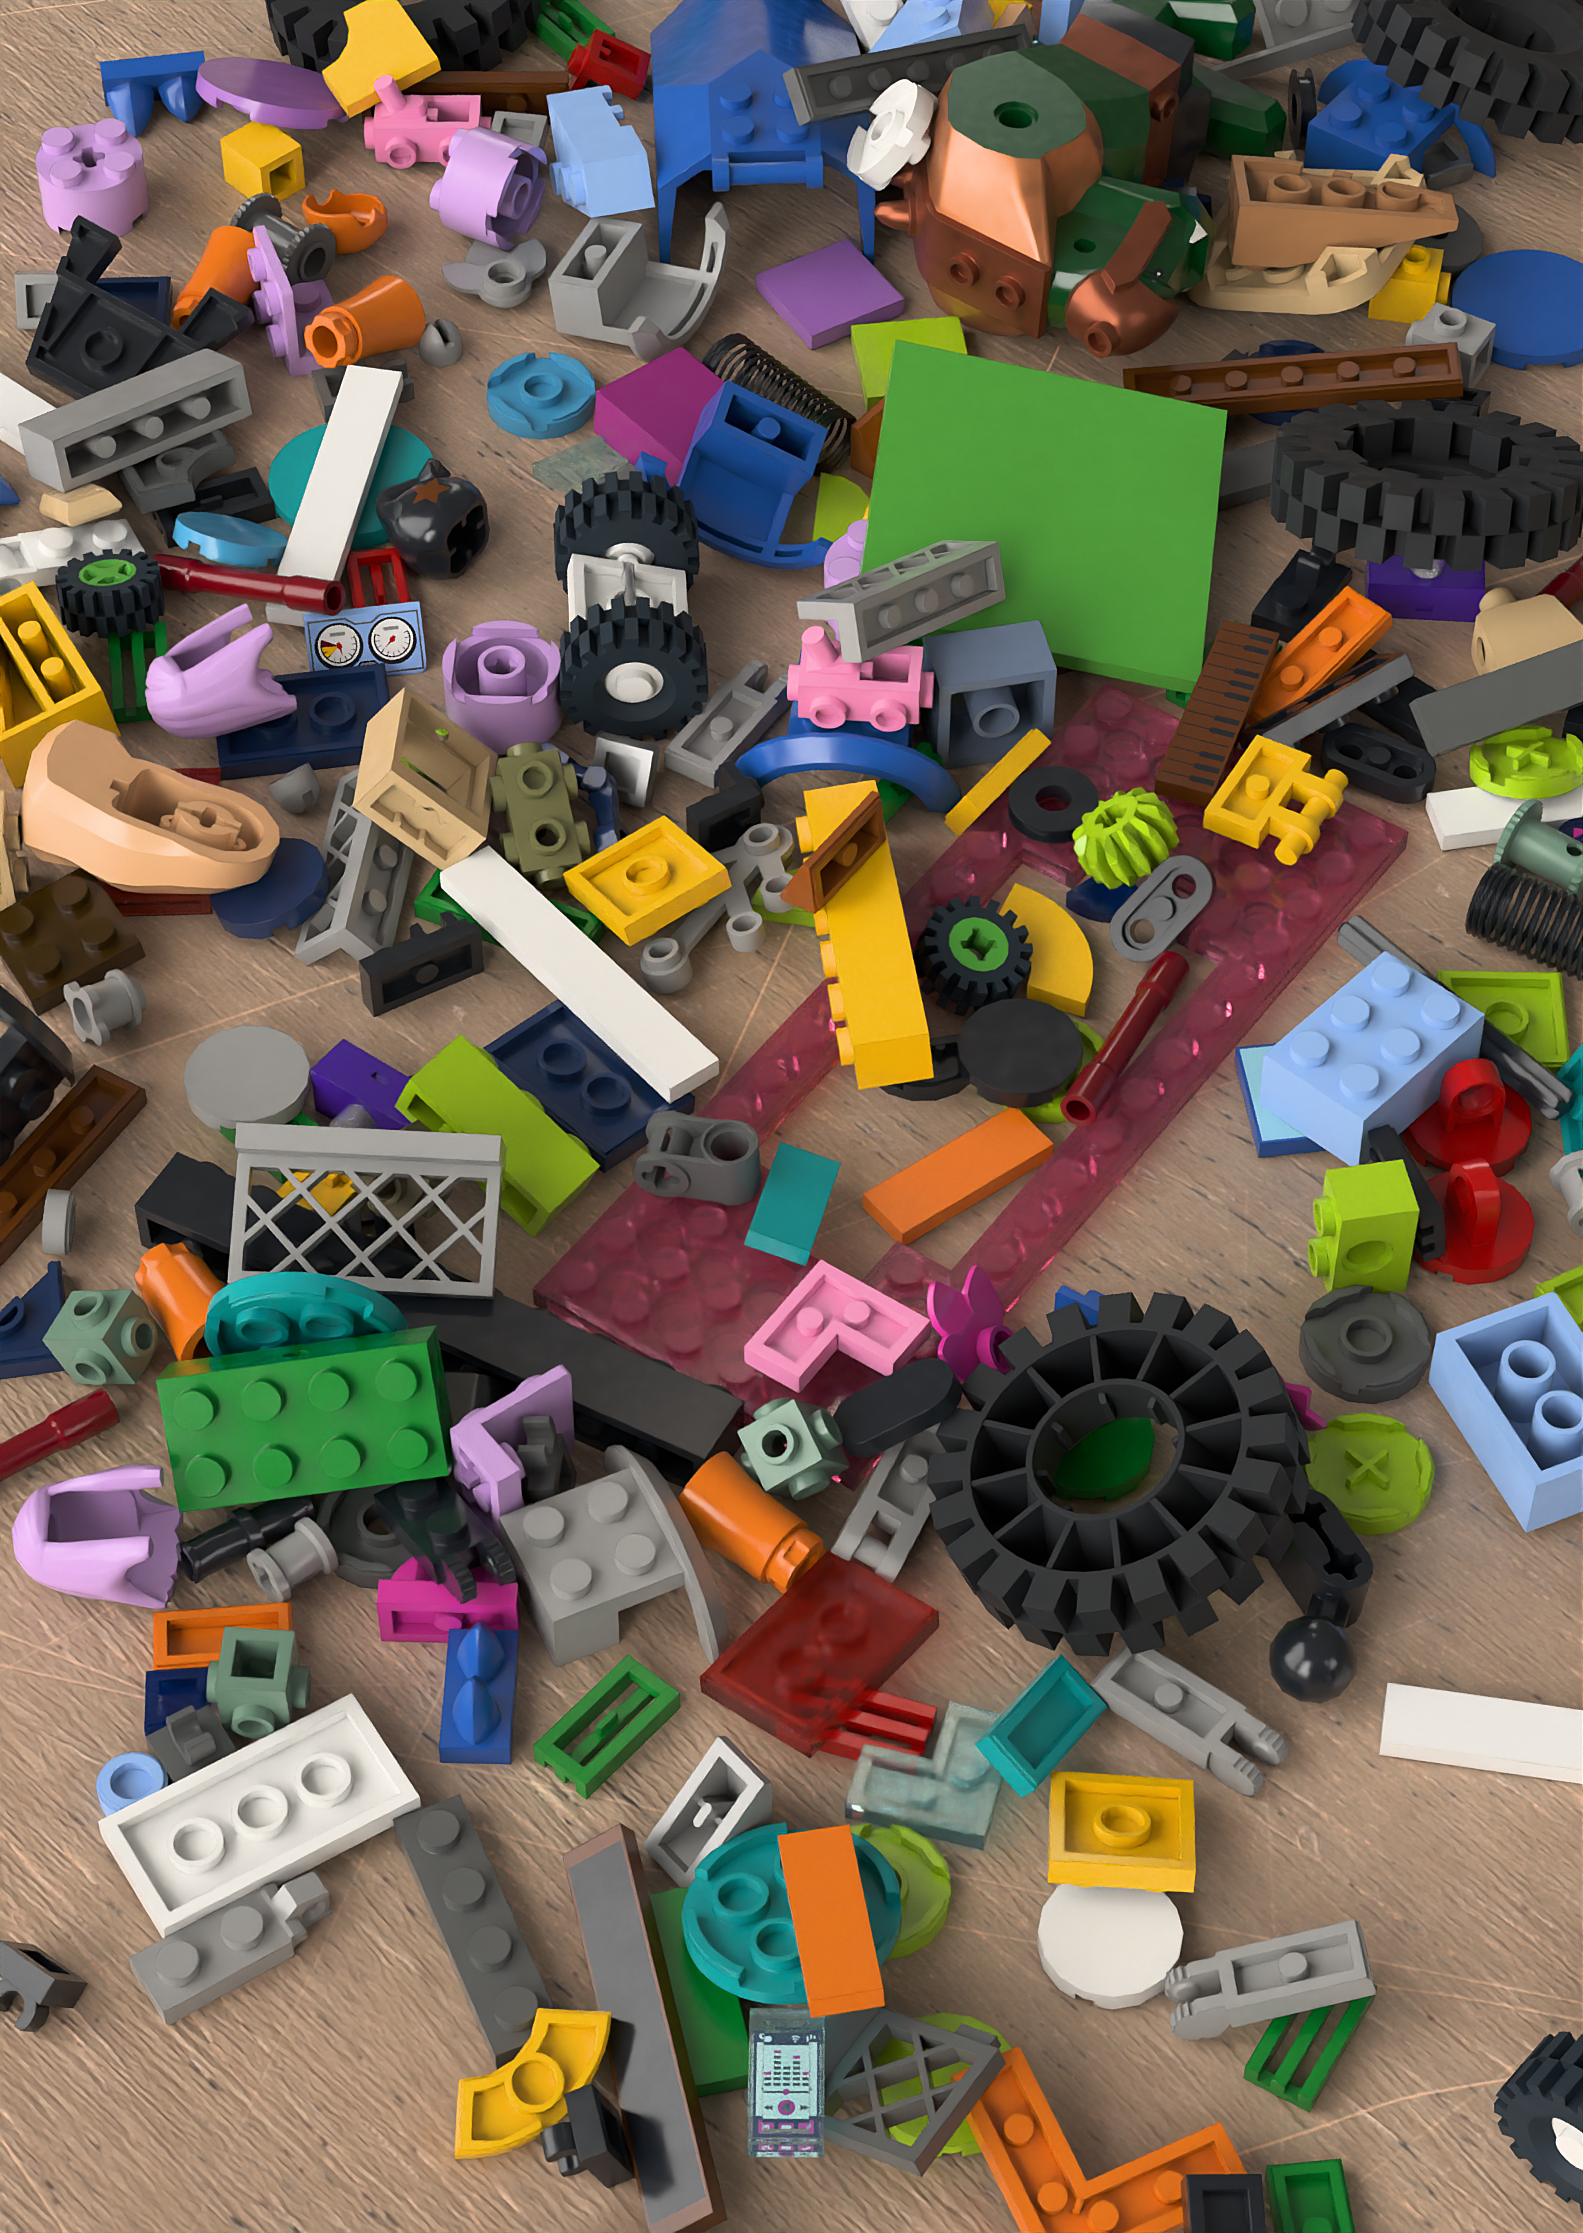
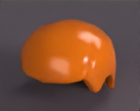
(354, 218)

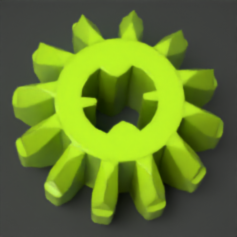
(1125, 838)

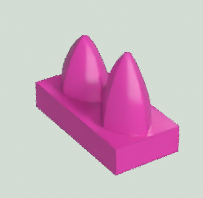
(421, 1611)

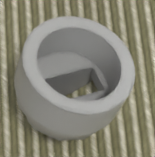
(431, 344)
(296, 788)

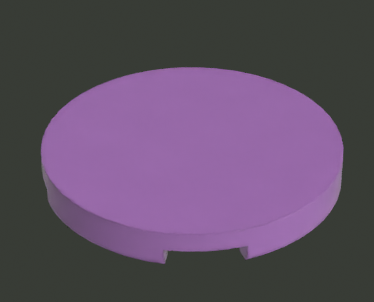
(269, 92)

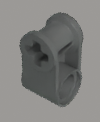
(703, 1157)

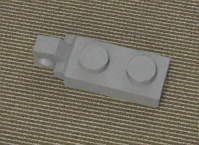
(229, 1946)

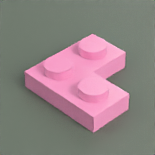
(831, 1314)

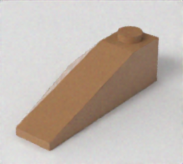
(1291, 216)

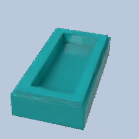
(792, 1204)
(1041, 1726)

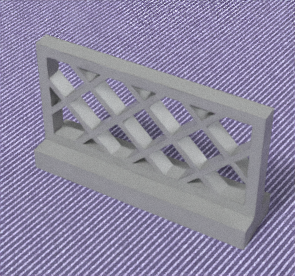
(371, 1153)

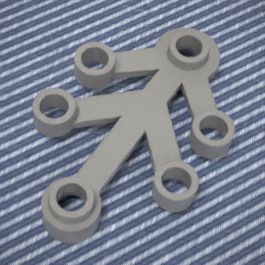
(759, 853)

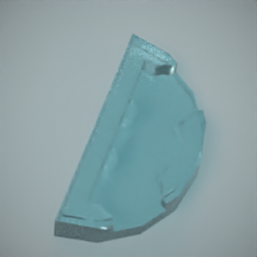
(578, 463)

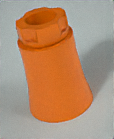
(222, 268)
(370, 323)
(178, 1293)
(748, 1524)

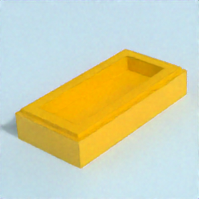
(996, 781)

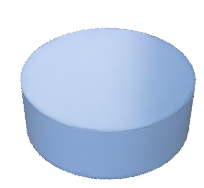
(128, 1780)

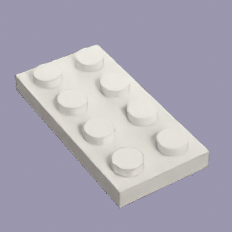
(259, 1815)

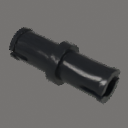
(241, 1534)

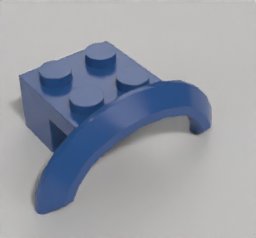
(1375, 117)
(744, 476)
(852, 748)

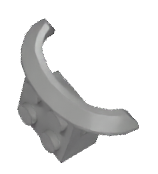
(1294, 33)
(620, 297)
(606, 1551)

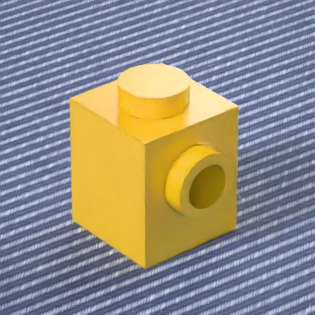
(263, 161)
(1412, 287)

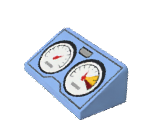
(368, 637)

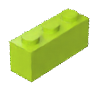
(470, 1095)

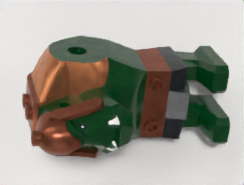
(1048, 165)

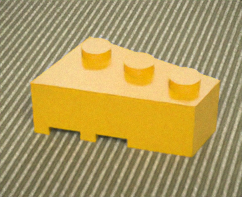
(40, 680)

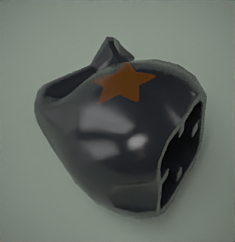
(435, 522)

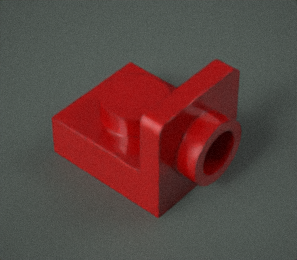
(609, 63)

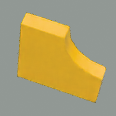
(378, 44)

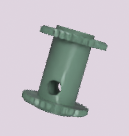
(1541, 849)

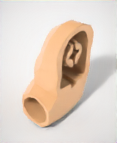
(139, 820)

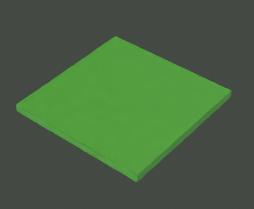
(1085, 486)

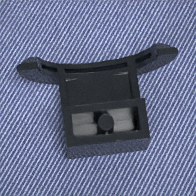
(30, 1069)

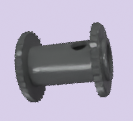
(302, 253)

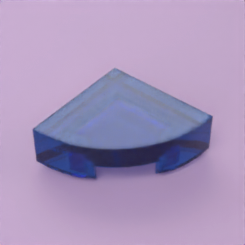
(1096, 901)
(172, 1691)

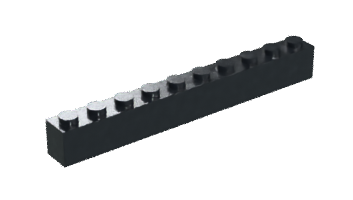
(614, 1390)

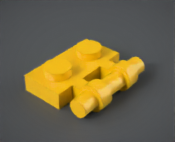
(1257, 794)

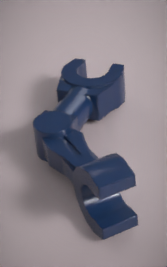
(603, 797)

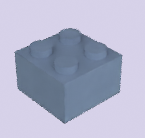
(988, 691)

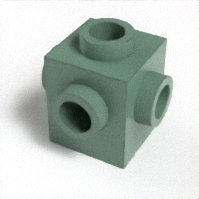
(104, 1337)
(811, 1451)
(258, 1681)

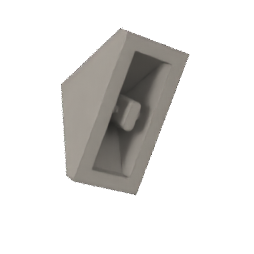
(714, 1805)

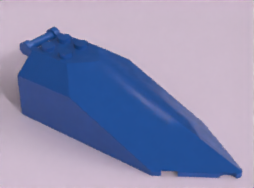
(728, 106)

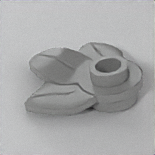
(496, 275)

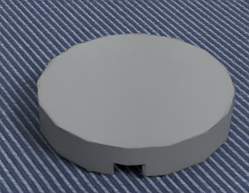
(247, 1077)

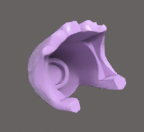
(216, 685)
(102, 1537)

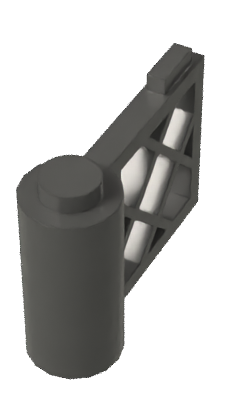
(851, 2071)

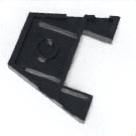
(97, 340)

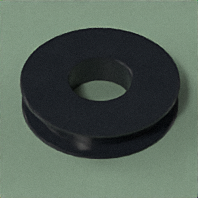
(1301, 105)
(1051, 783)

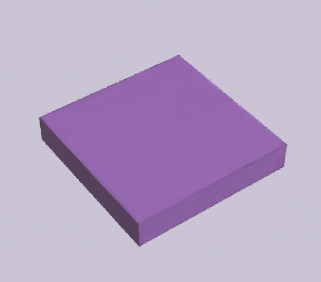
(829, 293)

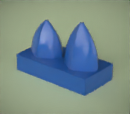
(135, 84)
(479, 1695)

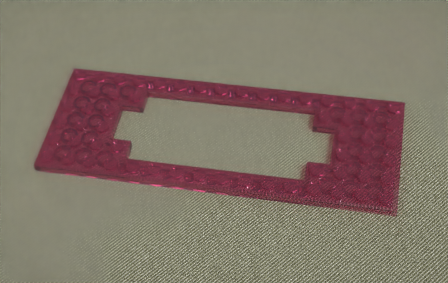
(676, 1270)

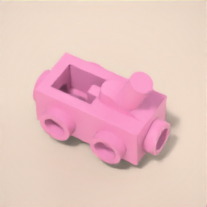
(418, 126)
(880, 690)

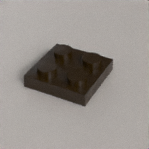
(64, 937)

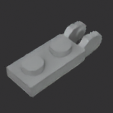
(728, 724)
(1189, 1716)
(1269, 1980)

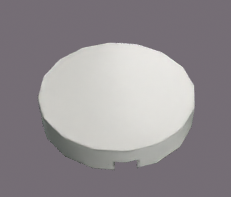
(1109, 1943)

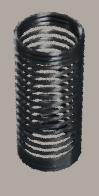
(743, 376)
(1490, 907)

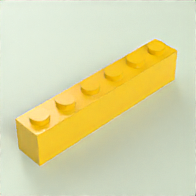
(868, 954)

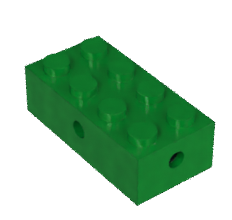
(307, 1419)

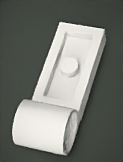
(42, 552)

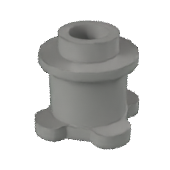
(105, 1006)

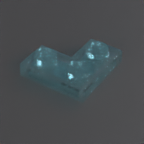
(936, 1797)

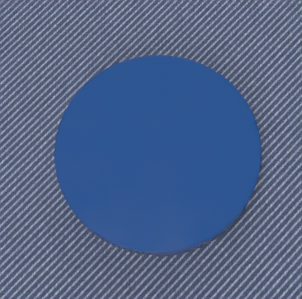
(1532, 301)

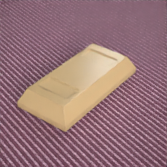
(79, 504)

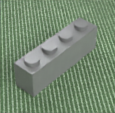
(135, 420)

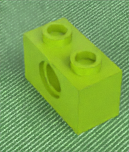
(1364, 1227)

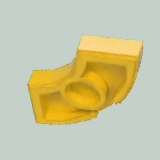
(1061, 955)
(528, 2093)

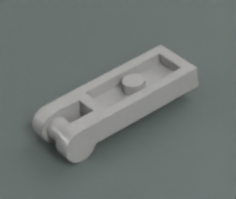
(895, 1501)

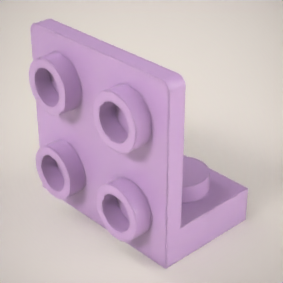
(285, 307)
(488, 1441)

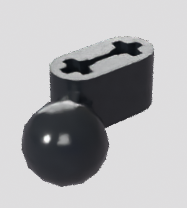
(1329, 1581)

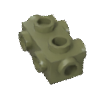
(535, 797)

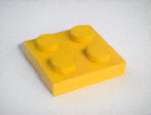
(647, 880)
(1121, 1831)

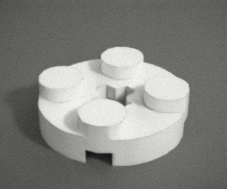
(894, 135)

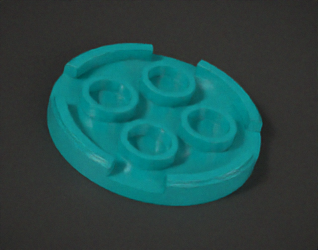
(291, 469)
(294, 1310)
(742, 1920)

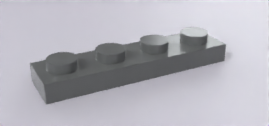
(474, 1924)

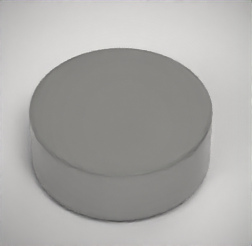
(58, 1222)

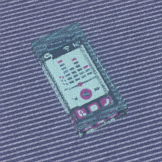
(786, 2083)

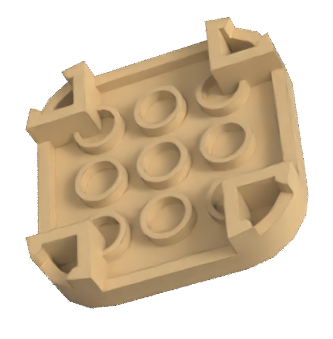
(1332, 284)

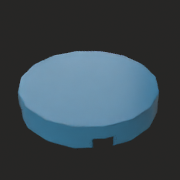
(541, 395)
(230, 539)

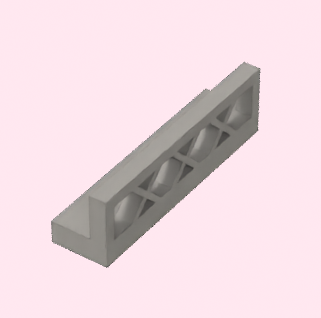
(909, 596)
(366, 887)

